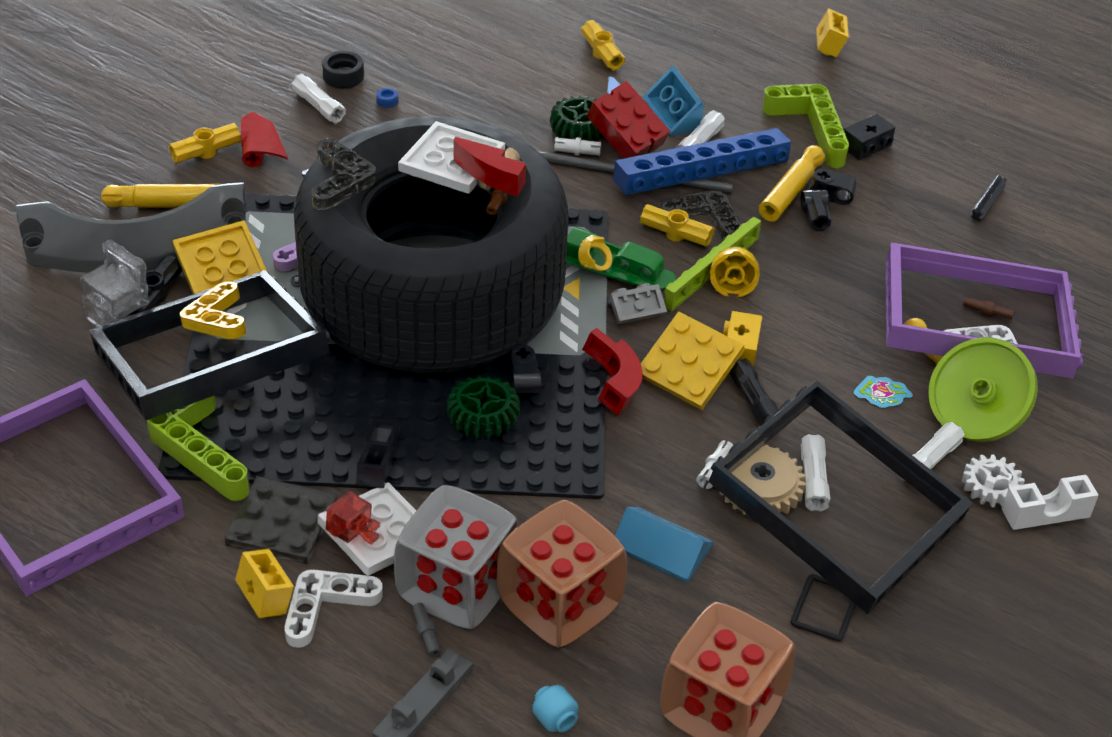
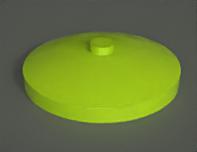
(983, 388)

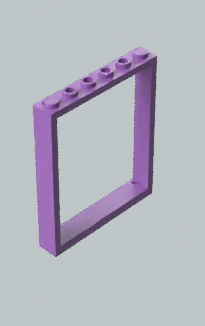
(987, 271)
(108, 538)

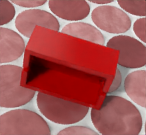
(628, 122)

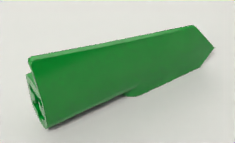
(629, 262)

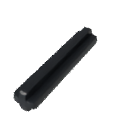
(988, 197)

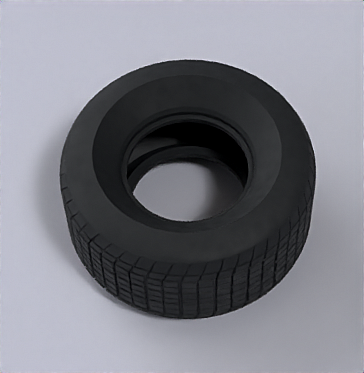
(431, 304)

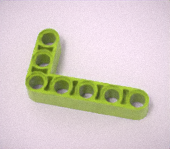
(817, 104)
(197, 453)

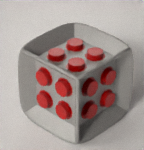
(451, 555)

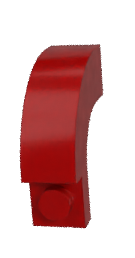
(620, 364)

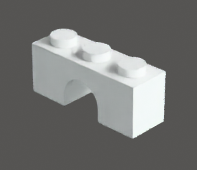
(1069, 501)

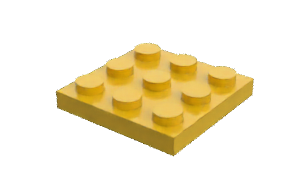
(218, 256)
(690, 360)

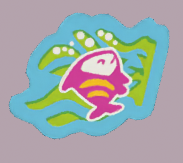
(882, 391)

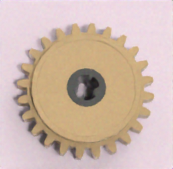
(773, 478)

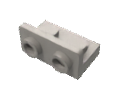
(637, 303)

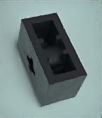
(869, 136)

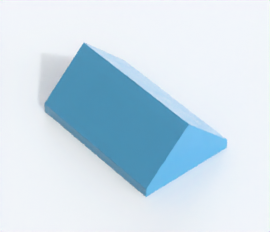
(675, 103)
(662, 543)

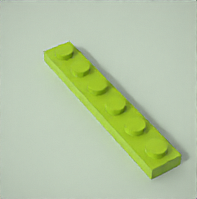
(699, 274)

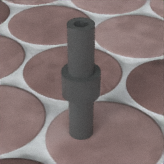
(426, 630)

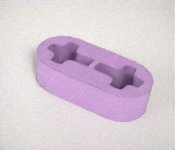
(285, 258)

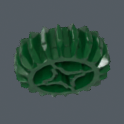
(571, 121)
(483, 407)

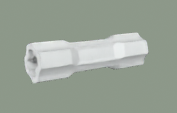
(319, 99)
(708, 127)
(942, 443)
(813, 457)

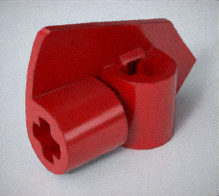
(259, 138)

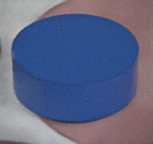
(387, 97)

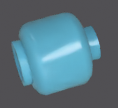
(555, 708)

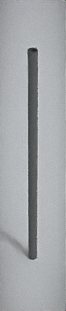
(608, 167)

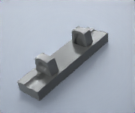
(425, 697)

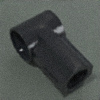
(816, 205)

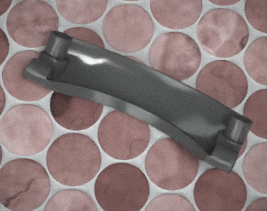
(75, 242)

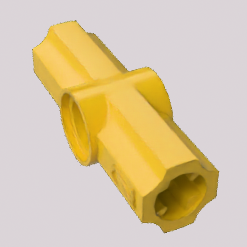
(603, 45)
(204, 143)
(677, 225)

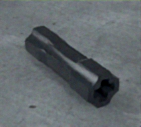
(747, 379)

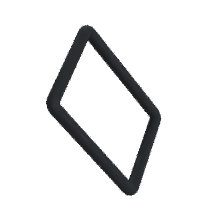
(794, 622)

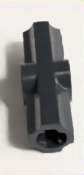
(159, 281)

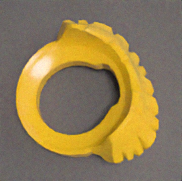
(584, 253)

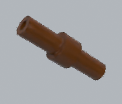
(498, 199)
(989, 307)

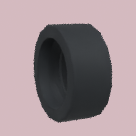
(343, 59)

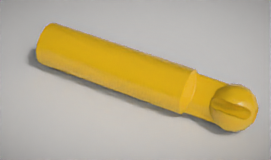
(791, 184)
(151, 195)

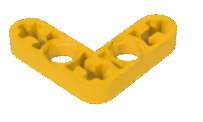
(207, 313)

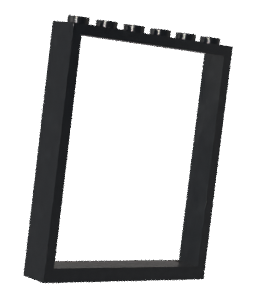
(218, 377)
(876, 443)

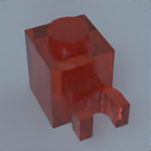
(352, 517)

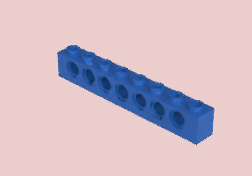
(701, 161)

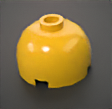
(734, 271)

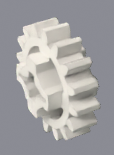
(990, 479)

